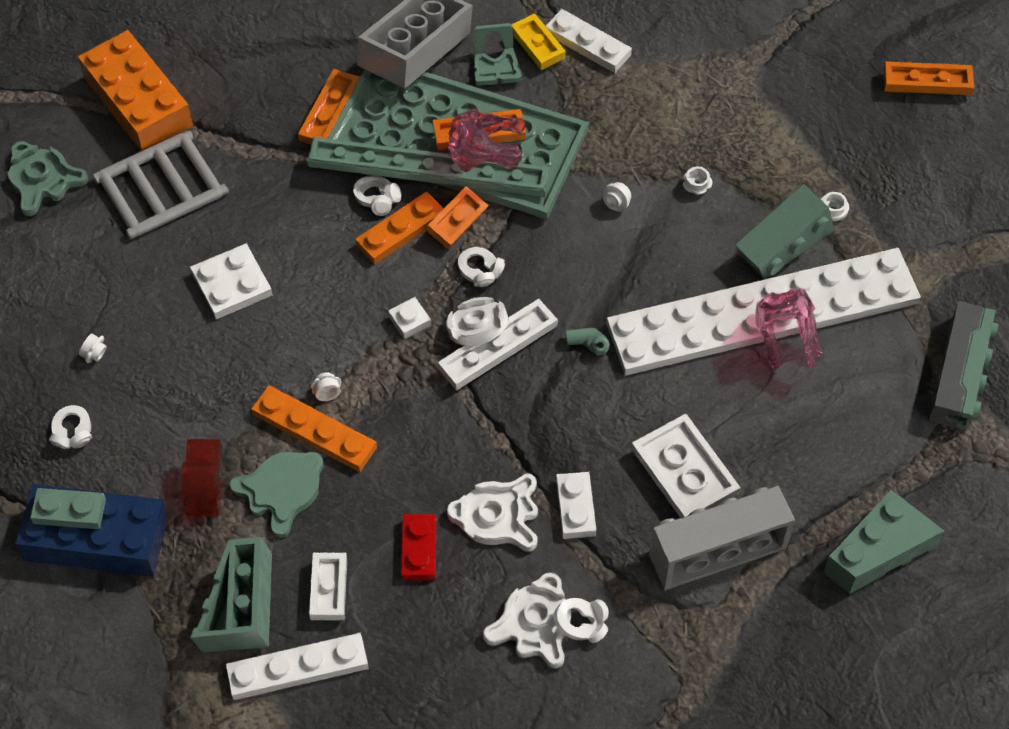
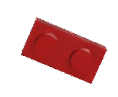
(419, 547)

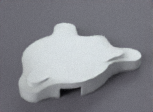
(497, 513)
(531, 621)

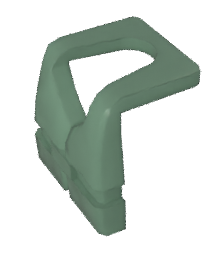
(490, 70)

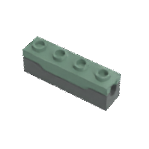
(963, 365)

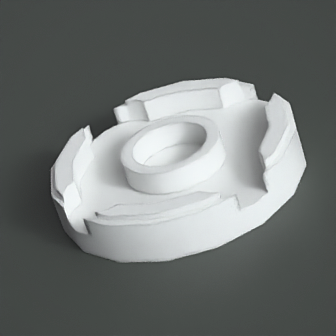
(477, 321)

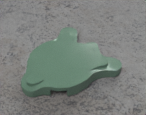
(41, 174)
(281, 486)

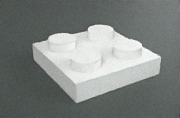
(231, 281)

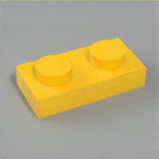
(538, 41)

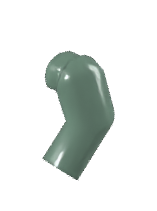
(590, 338)

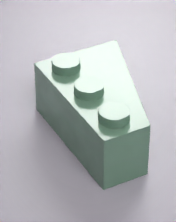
(786, 233)
(881, 542)

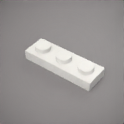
(589, 41)

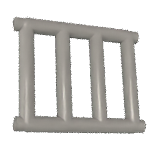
(161, 215)

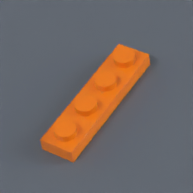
(314, 428)

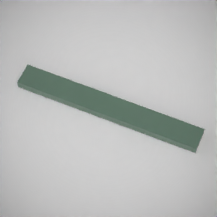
(425, 167)

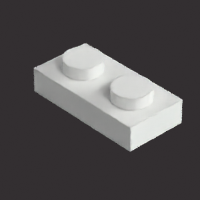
(576, 505)
(328, 586)

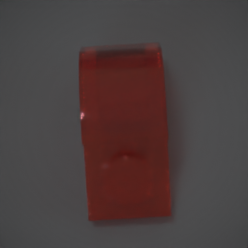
(201, 477)

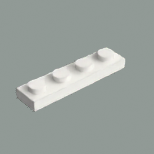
(522, 329)
(297, 666)

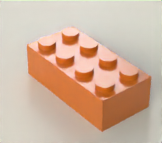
(135, 91)

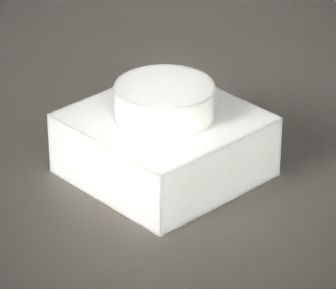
(409, 318)

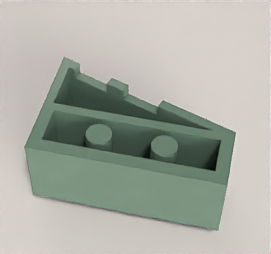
(240, 600)

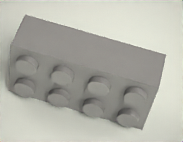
(413, 38)
(721, 537)

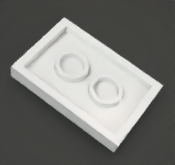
(685, 467)

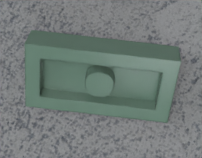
(68, 508)

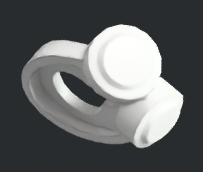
(379, 204)
(476, 276)
(82, 431)
(595, 611)

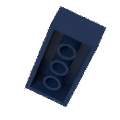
(125, 543)

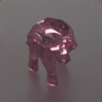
(471, 141)
(783, 307)

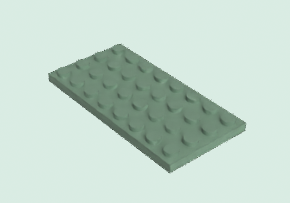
(404, 118)

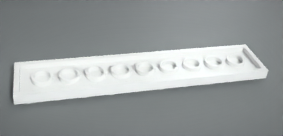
(727, 317)

